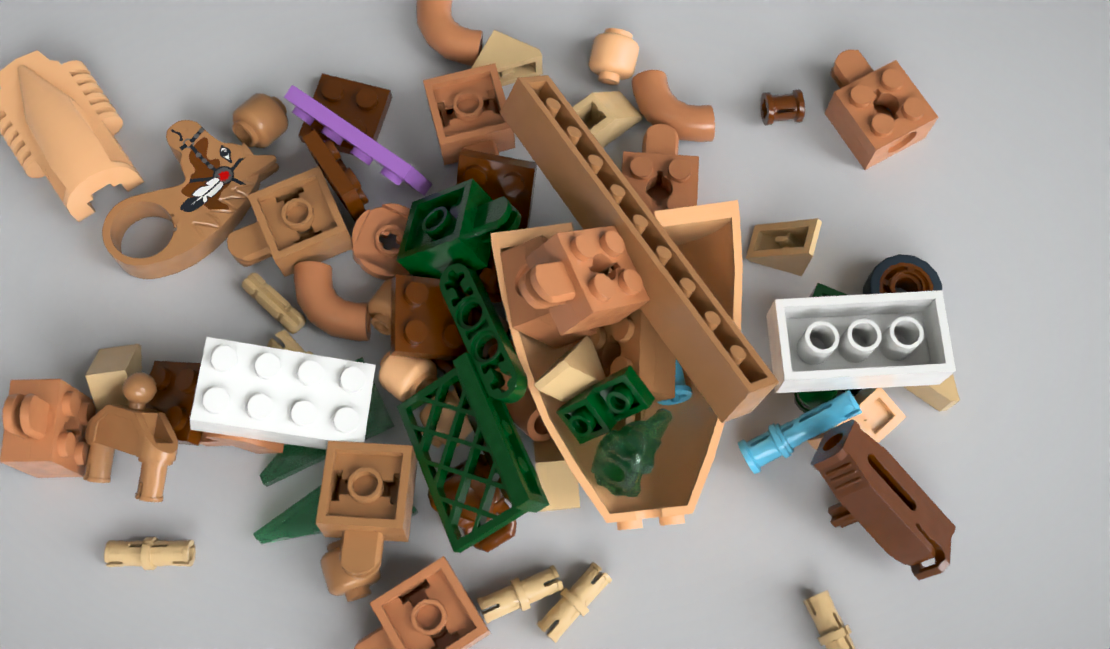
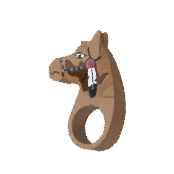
(200, 208)

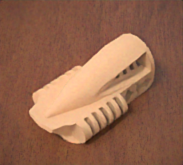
(63, 129)

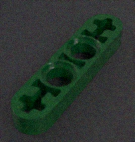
(477, 335)

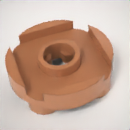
(365, 242)

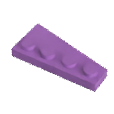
(363, 146)

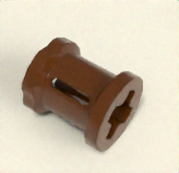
(782, 107)

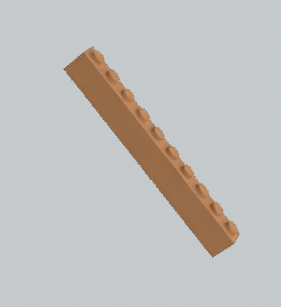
(599, 195)

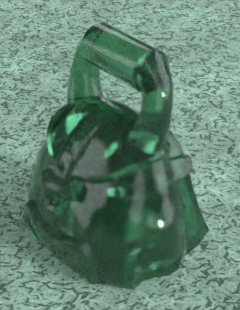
(629, 453)

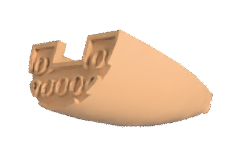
(712, 245)

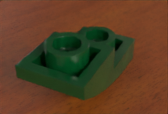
(604, 404)

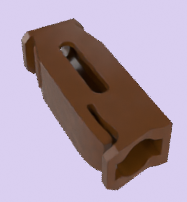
(883, 500)

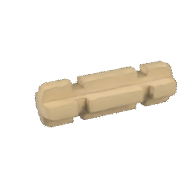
(273, 303)

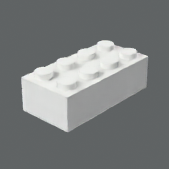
(860, 341)
(281, 395)

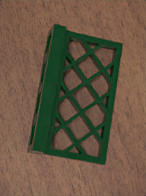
(502, 442)

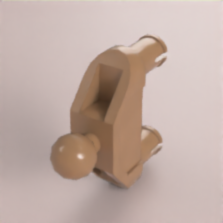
(136, 432)

